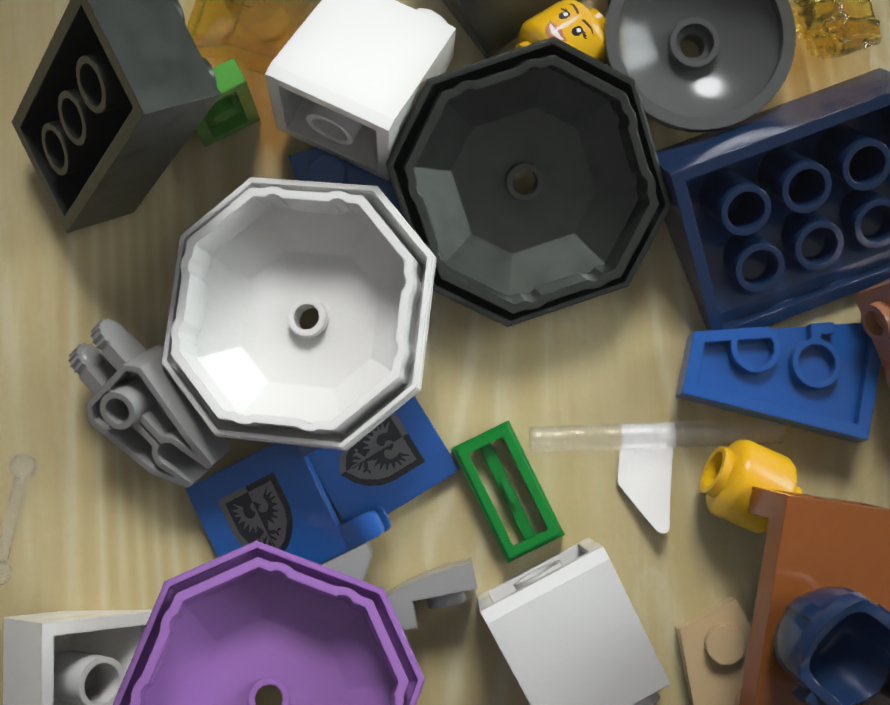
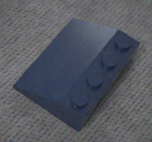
(785, 205)

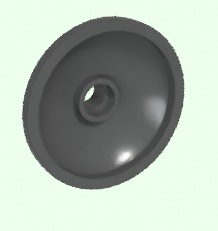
(739, 67)

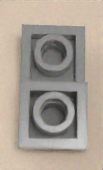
(440, 586)

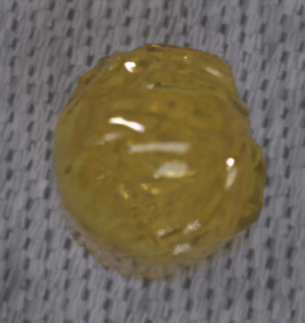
(836, 26)

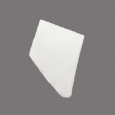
(647, 482)

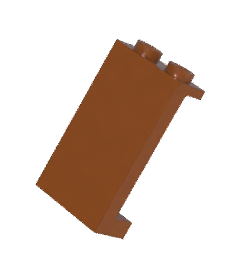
(809, 547)

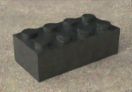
(112, 105)

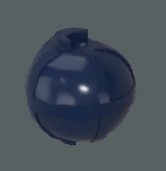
(834, 646)

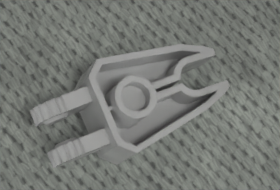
(144, 407)

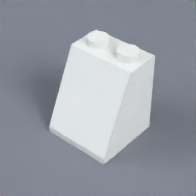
(356, 76)
(574, 632)

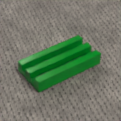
(531, 540)

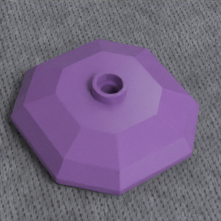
(276, 623)

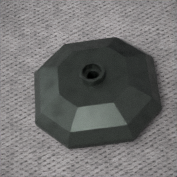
(592, 195)

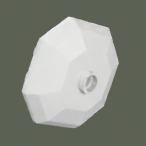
(240, 302)

